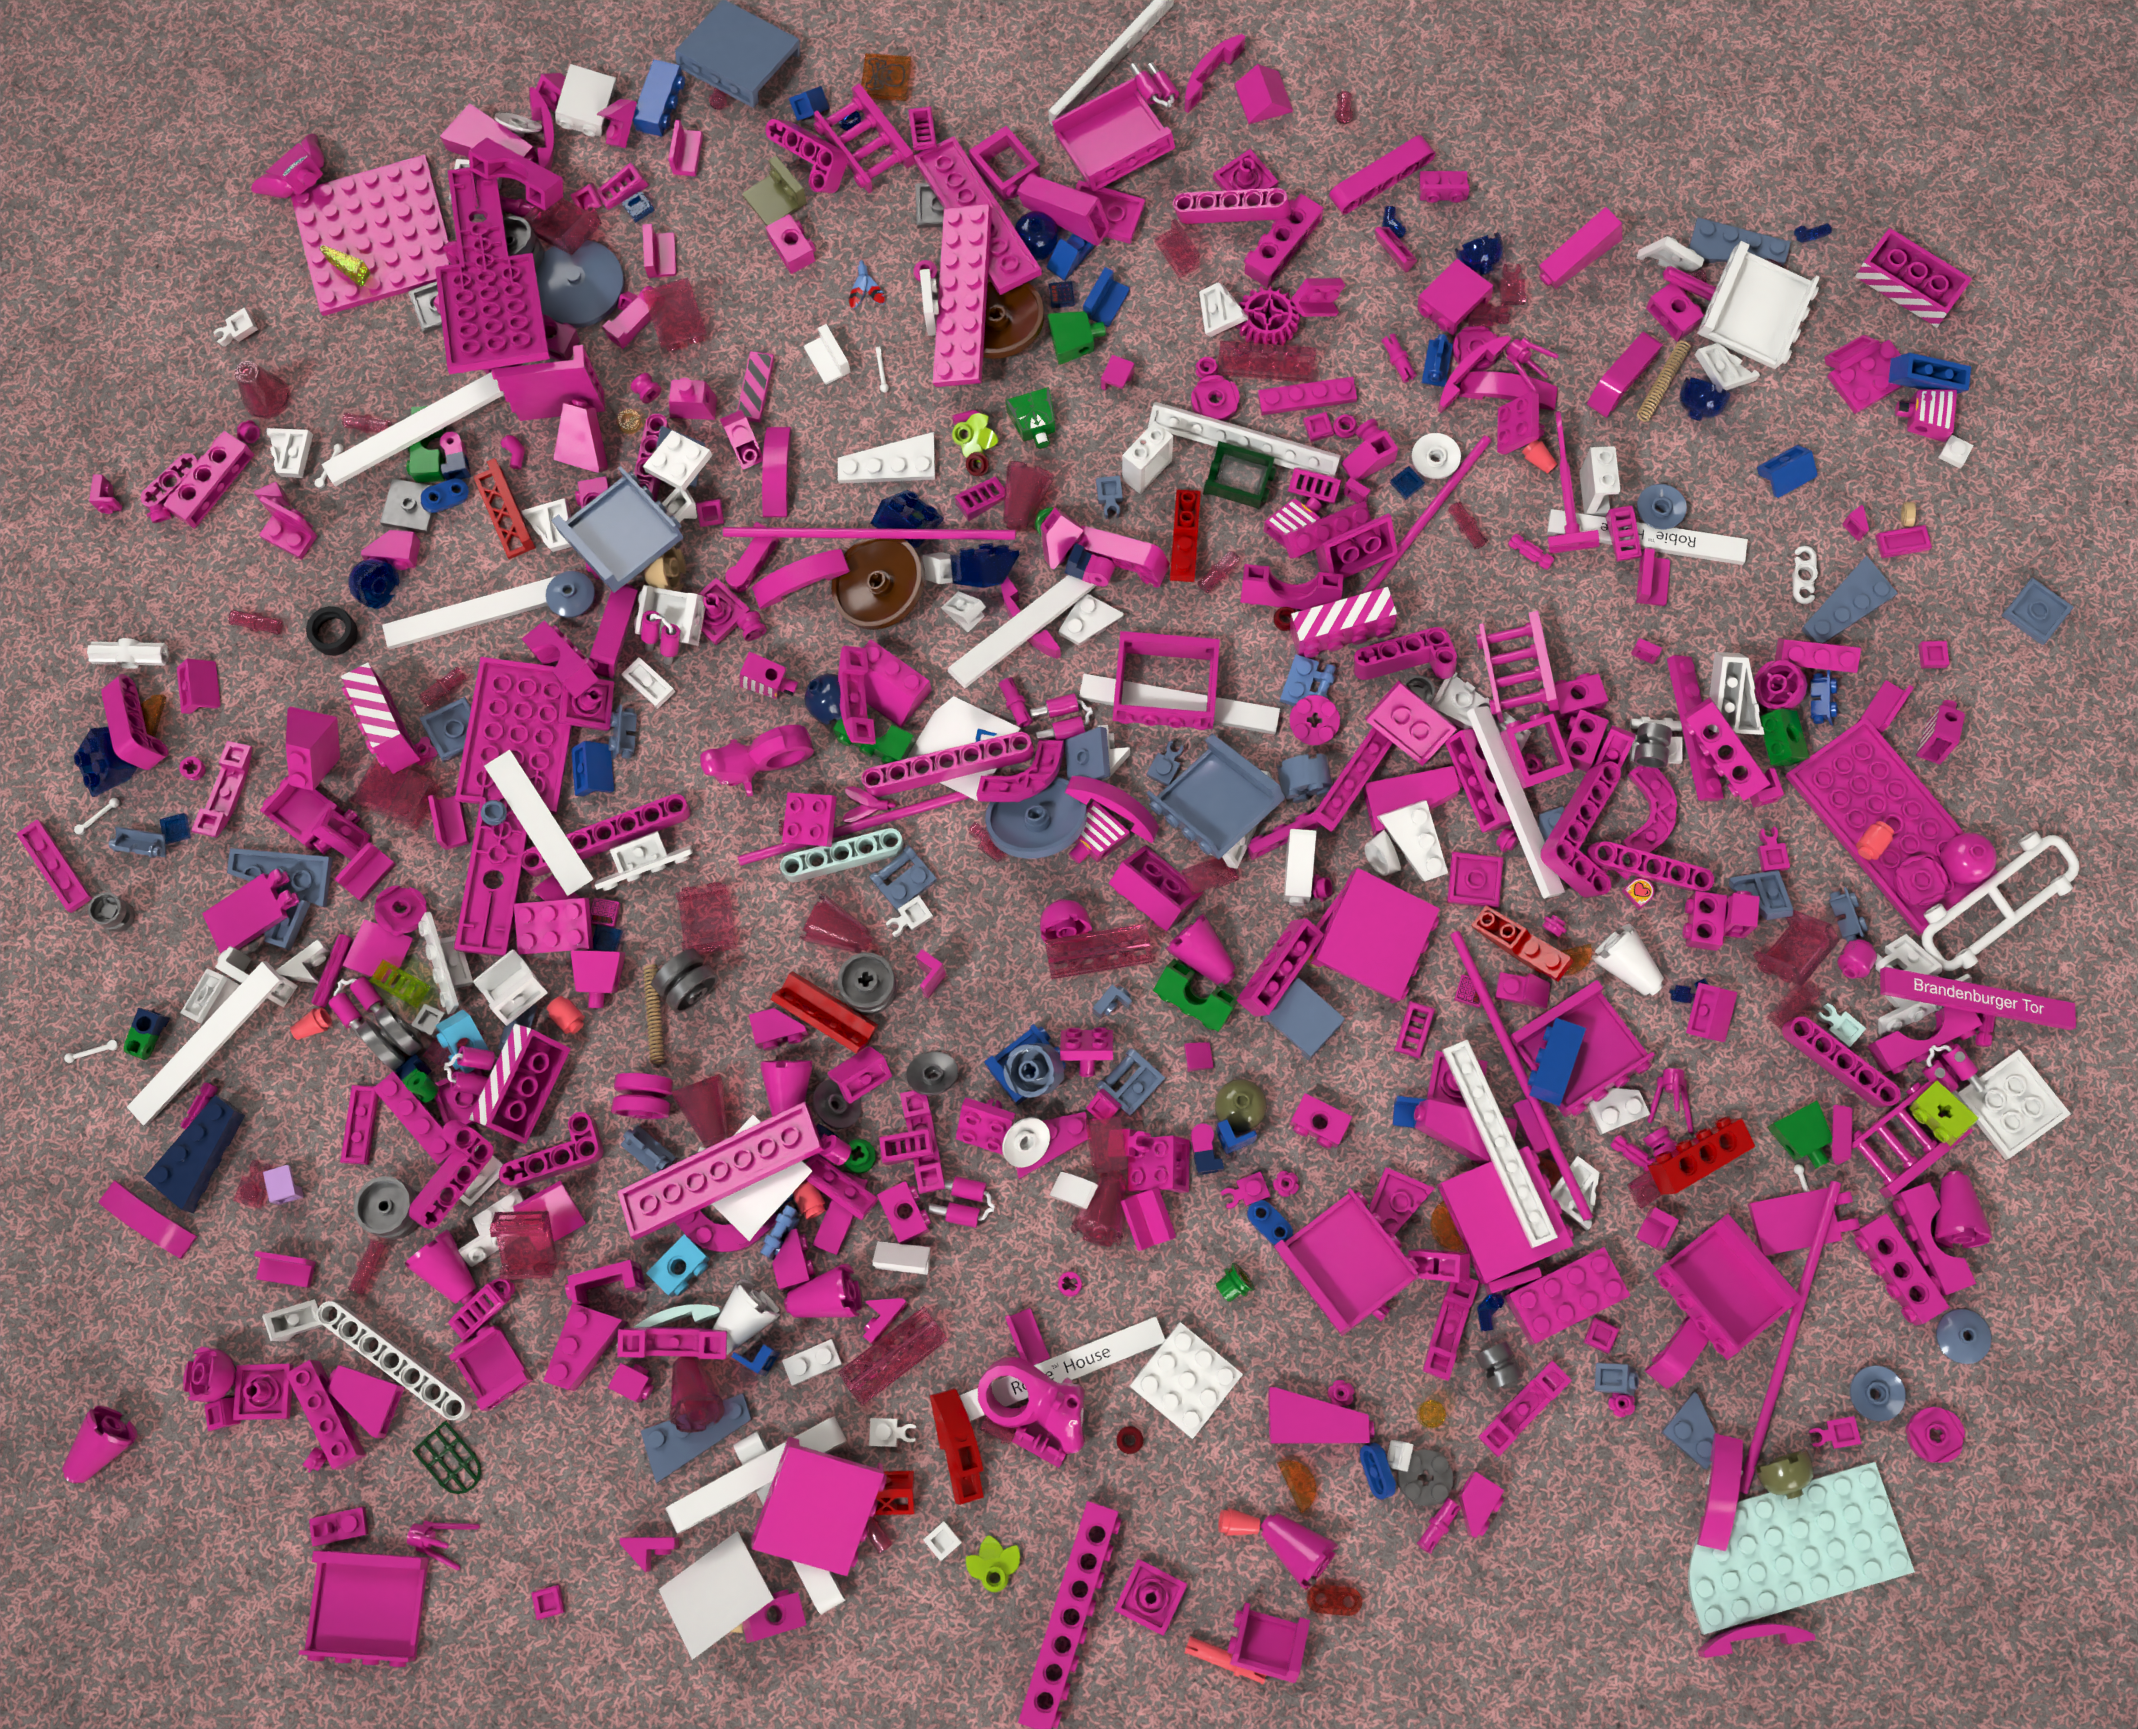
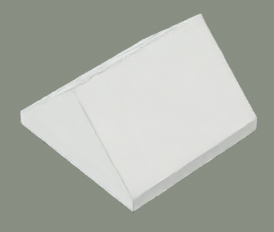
(208, 996)

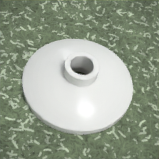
(518, 124)
(1437, 446)
(1026, 1142)

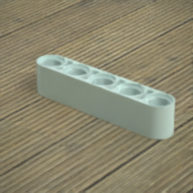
(854, 859)

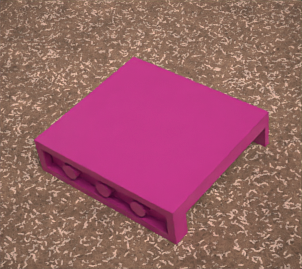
(1112, 135)
(542, 388)
(1376, 934)
(1605, 1055)
(1490, 1223)
(1348, 1262)
(1727, 1286)
(818, 1508)
(366, 1607)

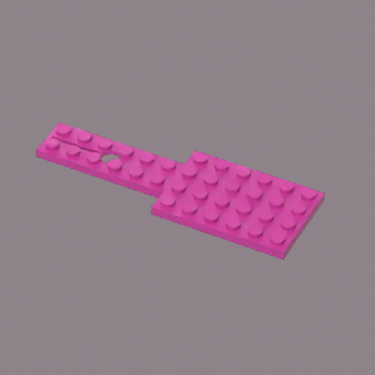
(488, 298)
(519, 712)

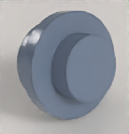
(493, 812)

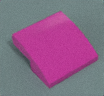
(374, 945)

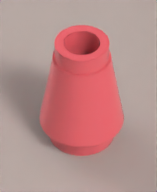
(1539, 456)
(312, 1023)
(1237, 1523)

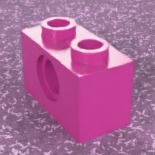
(784, 232)
(1675, 323)
(1590, 689)
(1741, 914)
(1335, 1121)
(893, 1200)
(789, 1617)

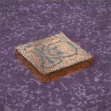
(886, 76)

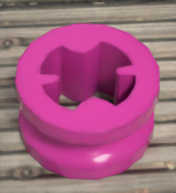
(198, 774)
(1071, 1276)

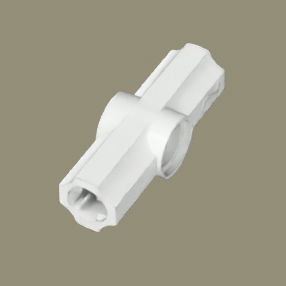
(128, 653)

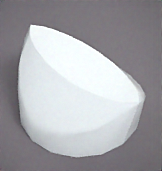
(1382, 854)

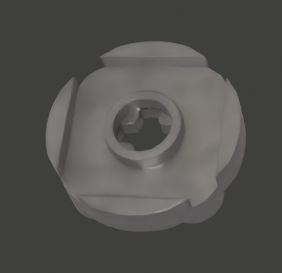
(1437, 1488)

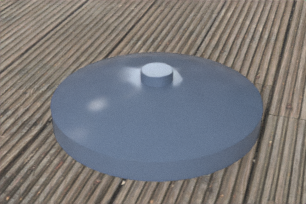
(580, 286)
(1037, 824)

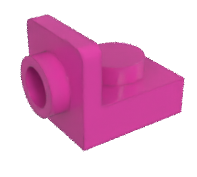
(102, 495)

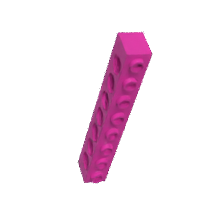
(1032, 1713)

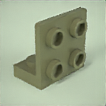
(776, 194)

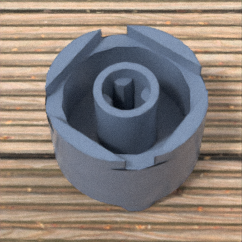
(1304, 777)
(1027, 1057)

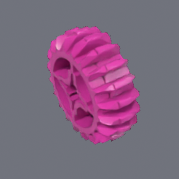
(1286, 316)

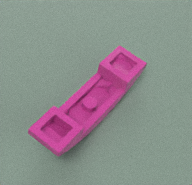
(1225, 51)
(540, 112)
(1489, 350)
(1507, 387)
(775, 471)
(798, 575)
(1041, 641)
(853, 705)
(226, 791)
(1117, 800)
(917, 1117)
(147, 1220)
(1449, 1328)
(672, 1342)
(1524, 1408)
(1722, 1492)
(1721, 1643)

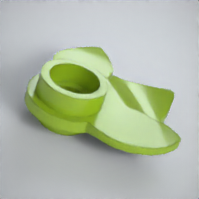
(978, 435)
(993, 1559)

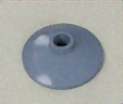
(1667, 499)
(574, 603)
(1951, 1339)
(1890, 1389)

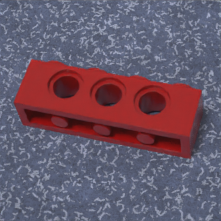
(1734, 1143)

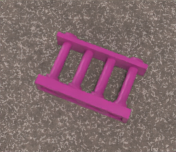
(875, 119)
(1541, 672)
(1913, 1165)

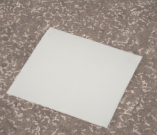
(955, 726)
(756, 1203)
(715, 1595)

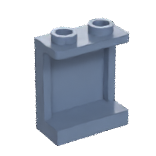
(1304, 1018)

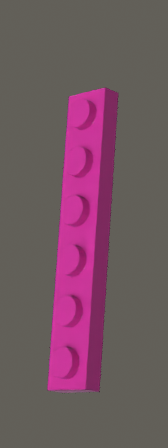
(1687, 697)
(1351, 779)

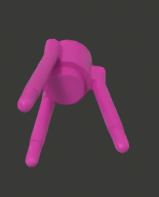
(1520, 352)
(1674, 1083)
(423, 1537)

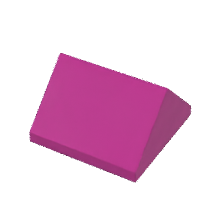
(1262, 94)

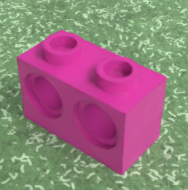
(1585, 741)
(1711, 922)
(1441, 1265)

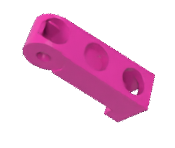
(628, 322)
(743, 573)

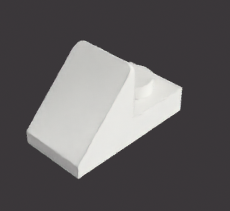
(680, 505)
(964, 610)
(1116, 755)
(299, 966)
(291, 1321)

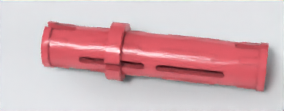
(1220, 1658)

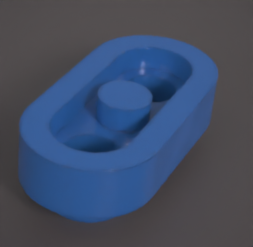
(445, 495)
(1269, 1223)
(1377, 1471)

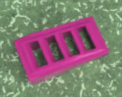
(920, 115)
(632, 188)
(1326, 479)
(979, 508)
(1626, 513)
(1429, 1011)
(887, 1141)
(465, 1324)

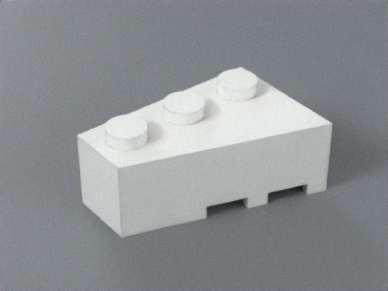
(1734, 693)

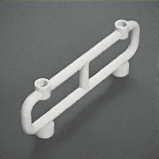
(1939, 917)

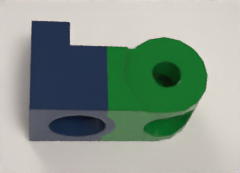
(144, 1033)
(415, 1078)

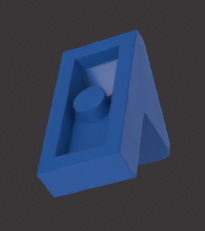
(1068, 256)

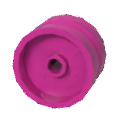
(642, 1096)

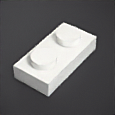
(648, 682)
(812, 1362)

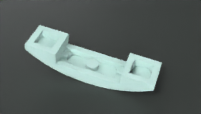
(699, 1311)

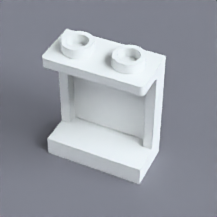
(582, 98)
(1599, 480)
(679, 608)
(234, 964)
(510, 987)

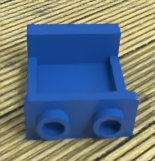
(997, 1063)

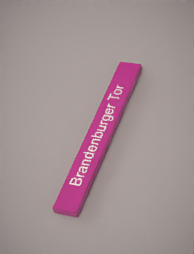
(1977, 998)

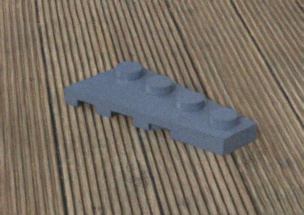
(1716, 241)
(1854, 599)
(307, 873)
(672, 1449)

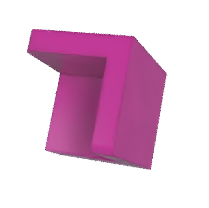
(1117, 372)
(1769, 794)
(1657, 1228)

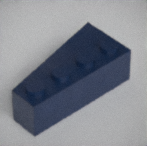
(191, 1160)

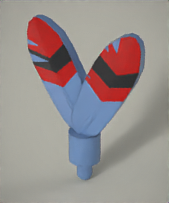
(864, 283)

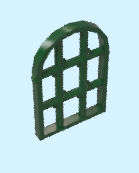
(449, 1447)

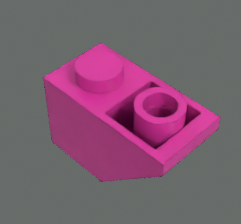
(742, 439)
(1371, 456)
(1058, 536)
(395, 548)
(774, 1027)
(791, 1263)
(1477, 1502)

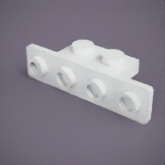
(640, 856)
(449, 965)
(1908, 1012)
(485, 1244)

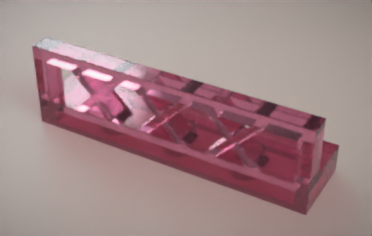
(1268, 363)
(1098, 947)
(895, 1358)

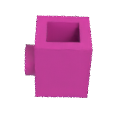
(632, 1382)

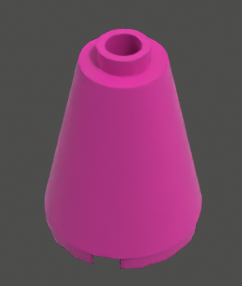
(1203, 951)
(785, 1083)
(1960, 1214)
(444, 1268)
(826, 1296)
(97, 1443)
(1298, 1548)

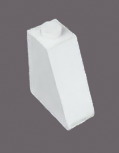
(1299, 866)

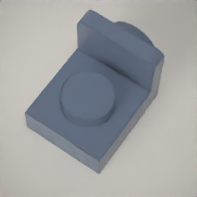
(1107, 1001)
(1616, 1378)

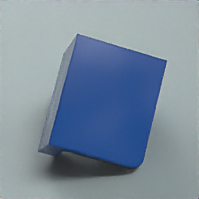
(808, 102)
(1404, 1111)

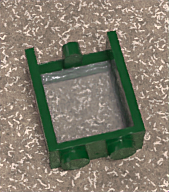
(1240, 475)

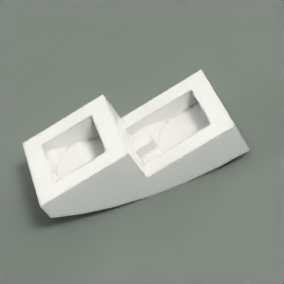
(1073, 1190)

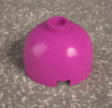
(1780, 685)
(1968, 858)
(1064, 919)
(209, 1375)

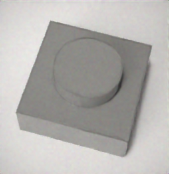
(427, 1019)

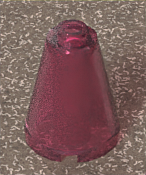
(261, 391)
(1023, 493)
(835, 928)
(705, 1109)
(1104, 1218)
(693, 1397)

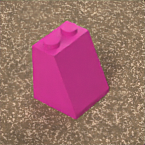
(310, 747)

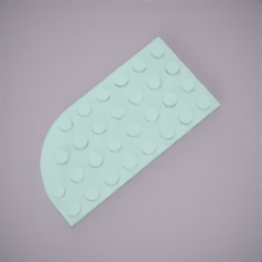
(1799, 1550)

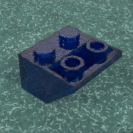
(906, 512)
(982, 566)
(100, 764)

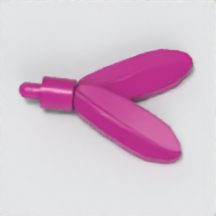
(868, 806)

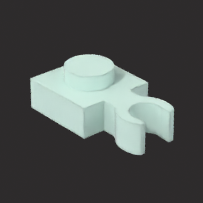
(1843, 1027)

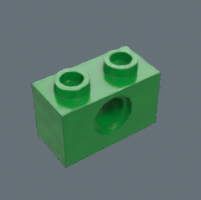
(1784, 737)

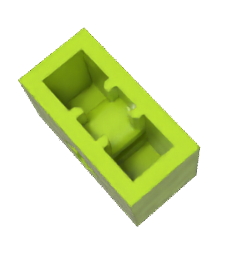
(1940, 1100)

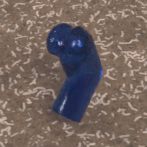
(1390, 221)
(1804, 235)
(1487, 1308)

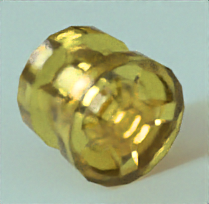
(1437, 1414)

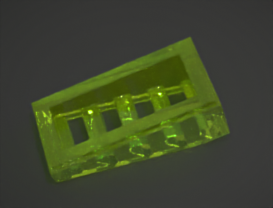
(347, 264)
(418, 996)

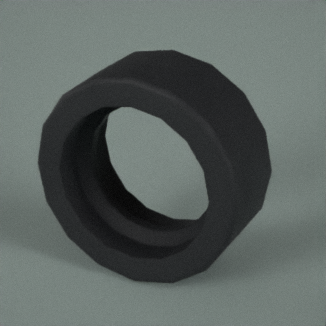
(319, 618)

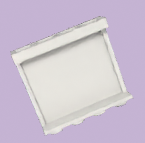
(1757, 308)

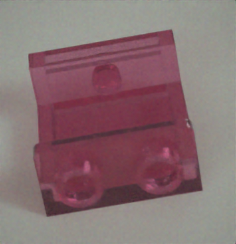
(564, 224)
(675, 314)
(707, 918)
(1798, 949)
(524, 1244)

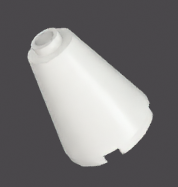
(1630, 961)
(745, 1314)

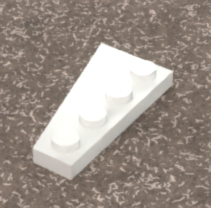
(897, 461)
(1459, 697)

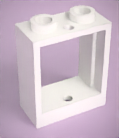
(1145, 462)

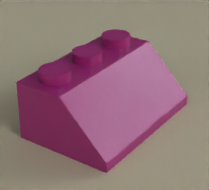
(1358, 548)
(892, 685)
(1154, 887)

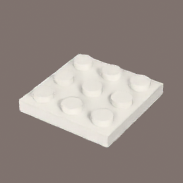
(2014, 1105)
(1185, 1380)

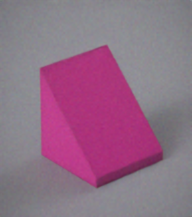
(625, 300)

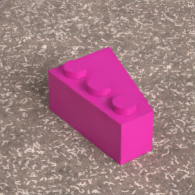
(581, 1345)

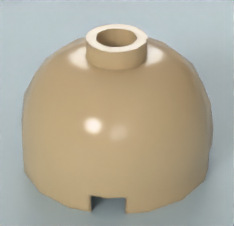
(666, 566)

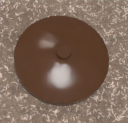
(1011, 320)
(881, 584)

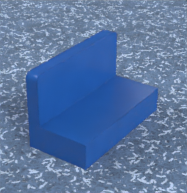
(1105, 298)
(1789, 470)
(592, 768)
(1228, 1138)
(762, 1362)

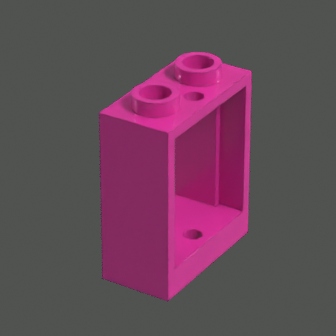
(993, 146)
(1516, 757)

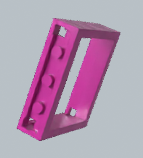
(1170, 647)

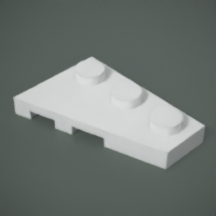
(1416, 836)

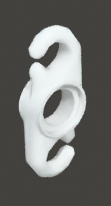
(1809, 565)

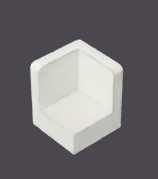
(937, 567)

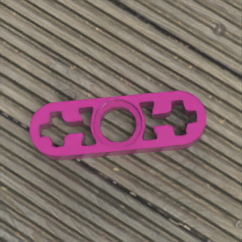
(160, 481)

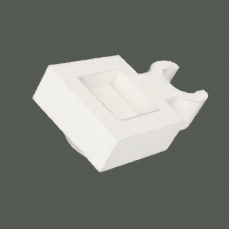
(238, 327)
(912, 914)
(886, 1432)

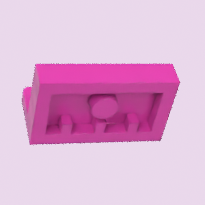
(1443, 186)
(1317, 296)

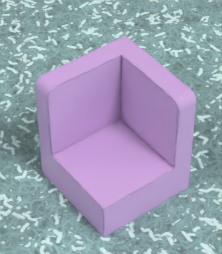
(281, 1185)

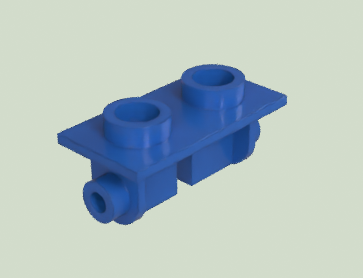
(1437, 361)
(1825, 708)

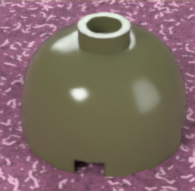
(1241, 1105)
(1786, 1474)

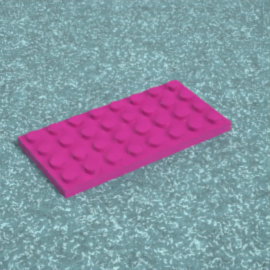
(1865, 782)

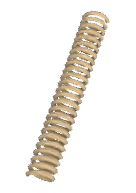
(1677, 357)
(655, 1013)

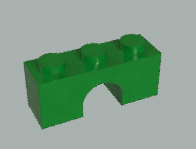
(425, 463)
(891, 747)
(1176, 988)

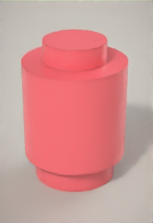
(1875, 840)
(565, 1015)
(809, 1200)

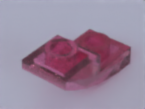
(1208, 875)

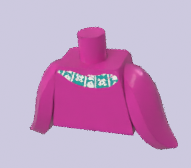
(293, 171)

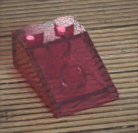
(397, 795)

